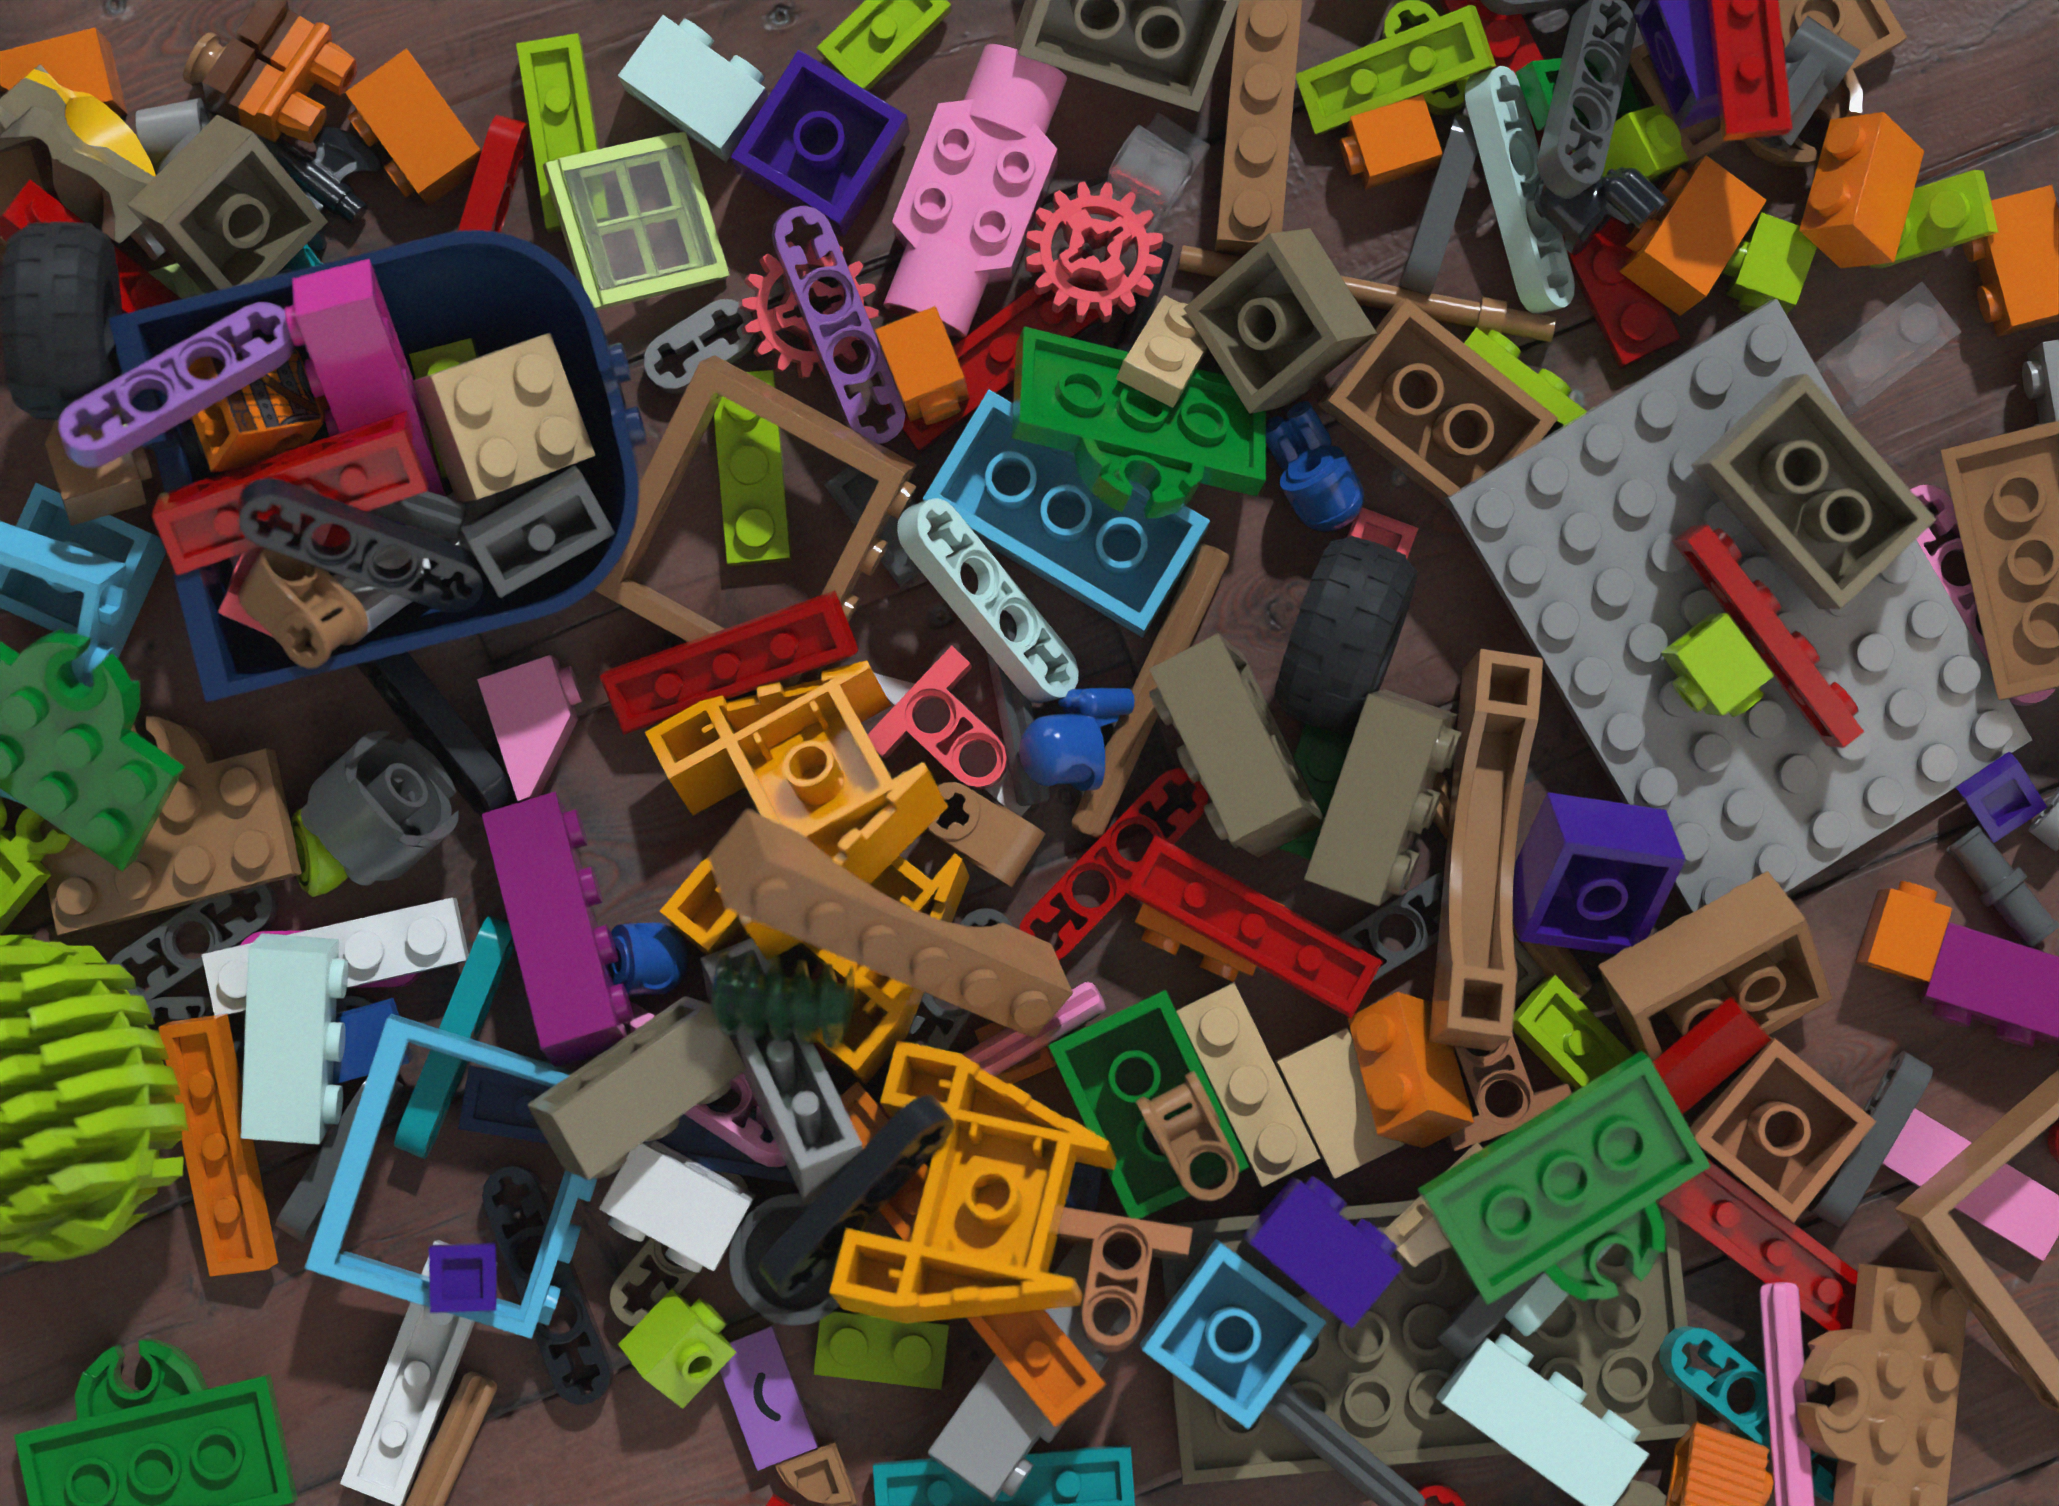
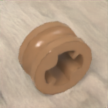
(202, 58)

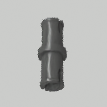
(2002, 887)

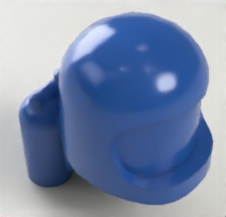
(1315, 474)
(1071, 744)
(650, 958)

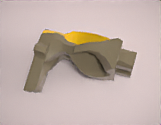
(92, 150)

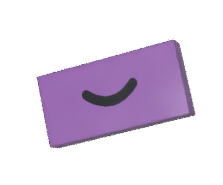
(767, 1399)

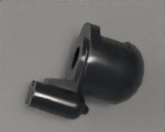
(1620, 194)

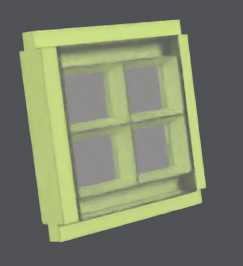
(636, 220)

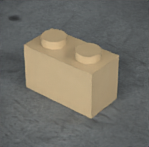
(1334, 1102)

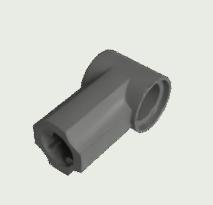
(1814, 68)

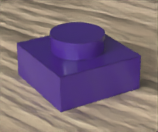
(2001, 797)
(462, 1277)

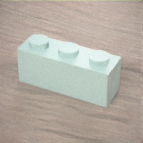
(292, 1038)
(1544, 1422)

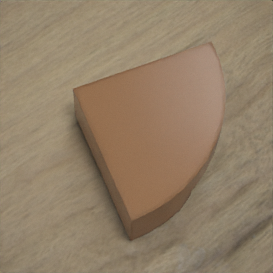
(819, 1476)

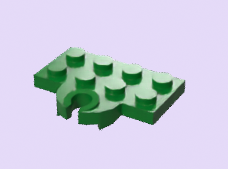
(1119, 435)
(74, 751)
(1570, 1187)
(162, 1442)

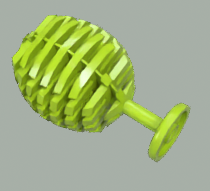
(78, 1100)

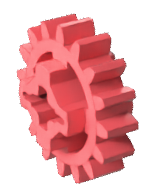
(1115, 236)
(770, 321)

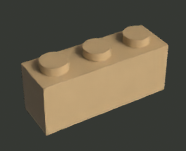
(1247, 1085)

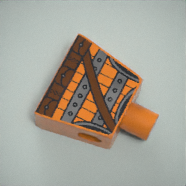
(259, 418)

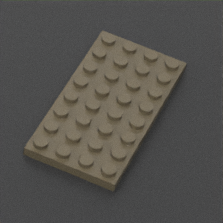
(1390, 1366)

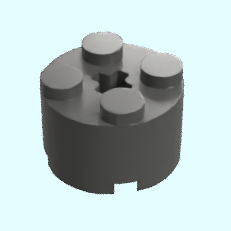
(381, 807)
(751, 1243)

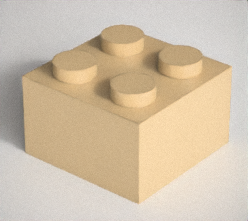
(503, 418)

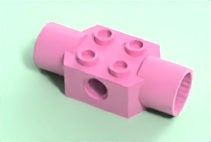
(976, 188)

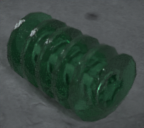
(782, 1001)

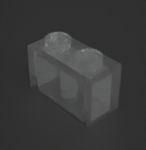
(1886, 348)

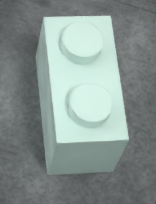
(695, 86)

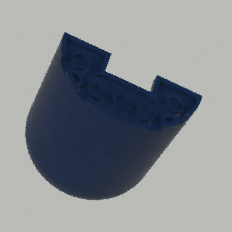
(436, 295)

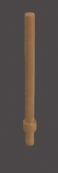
(1486, 316)

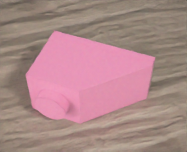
(532, 719)

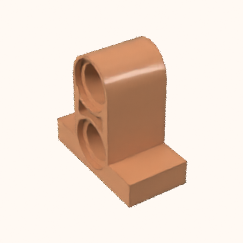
(1479, 1074)
(1123, 1286)

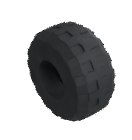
(55, 315)
(1345, 633)

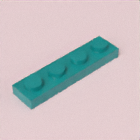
(1057, 1479)

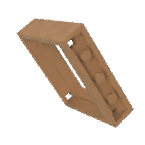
(710, 383)
(1929, 1221)

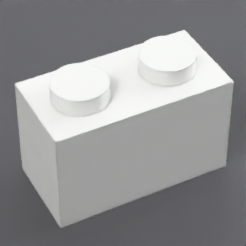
(677, 1205)

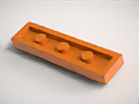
(219, 1161)

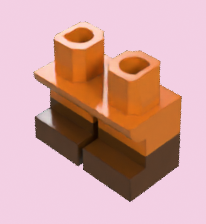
(270, 70)

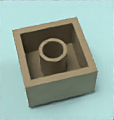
(227, 209)
(1279, 320)

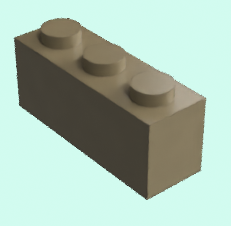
(637, 1089)

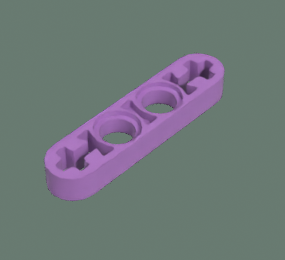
(845, 322)
(184, 392)

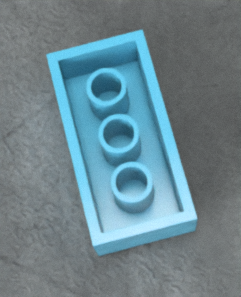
(1046, 519)

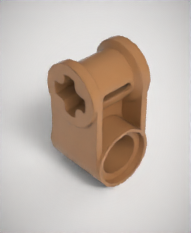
(299, 606)
(992, 835)
(1189, 1133)

